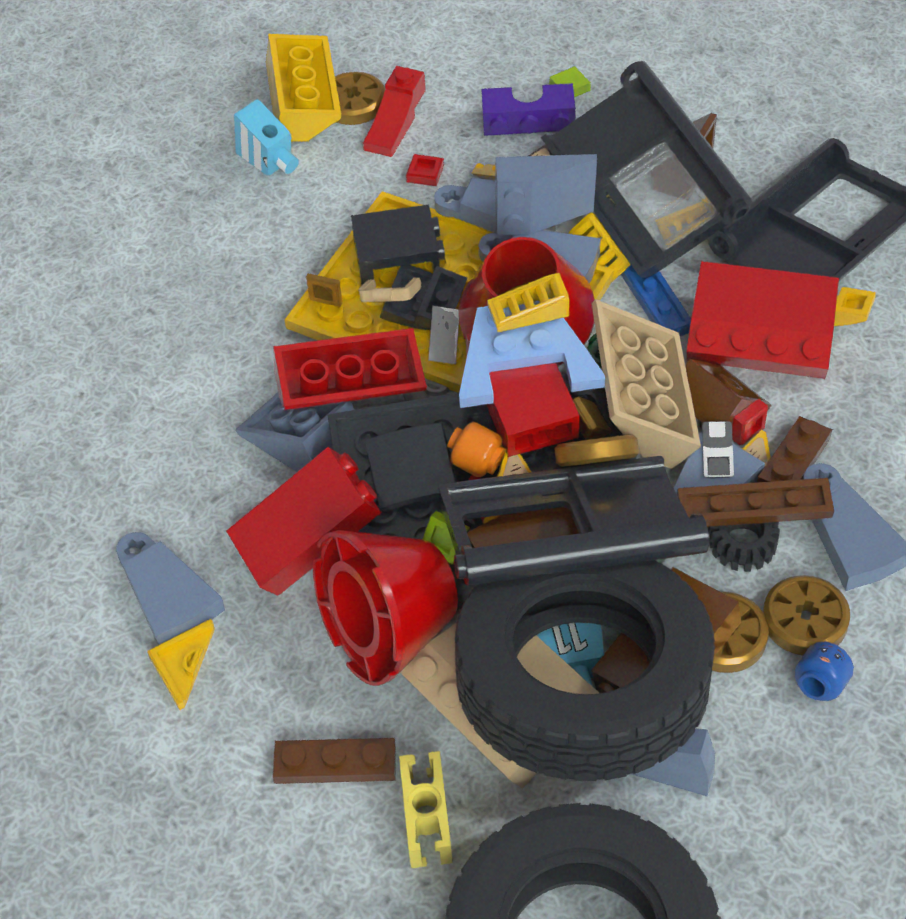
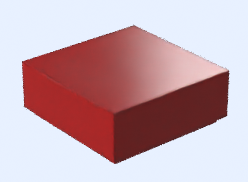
(425, 170)
(749, 422)

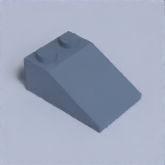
(542, 191)
(291, 434)

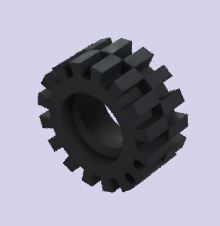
(745, 553)

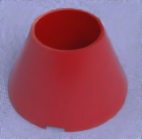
(517, 264)
(382, 599)

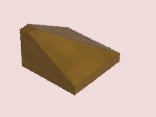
(324, 290)

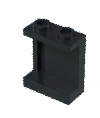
(396, 239)

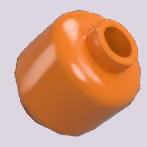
(476, 449)

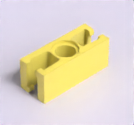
(429, 823)

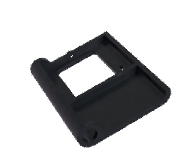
(781, 241)
(619, 507)

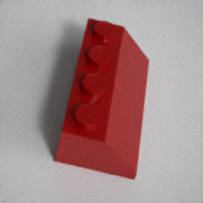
(348, 369)

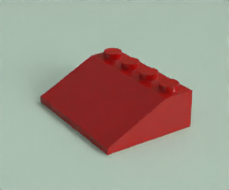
(763, 319)

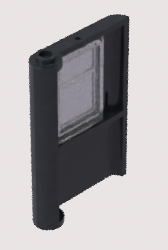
(655, 169)

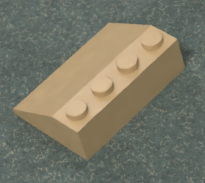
(646, 383)
(435, 678)

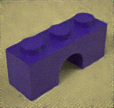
(507, 115)

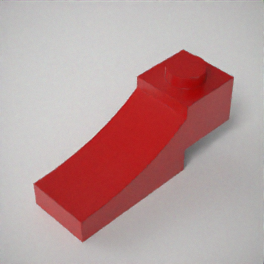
(396, 111)

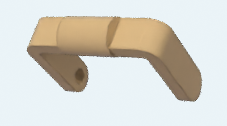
(369, 292)

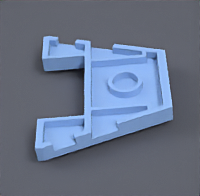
(523, 347)

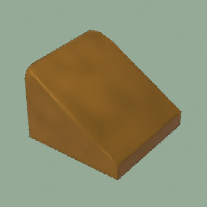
(591, 421)

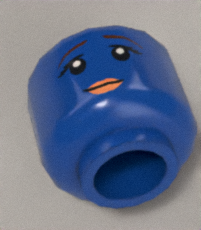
(824, 671)

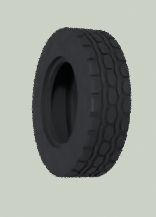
(586, 733)
(581, 848)

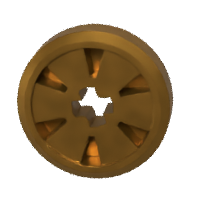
(358, 97)
(596, 450)
(805, 593)
(746, 642)

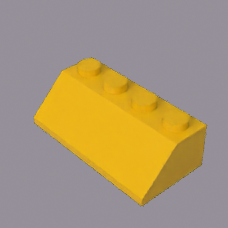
(302, 84)

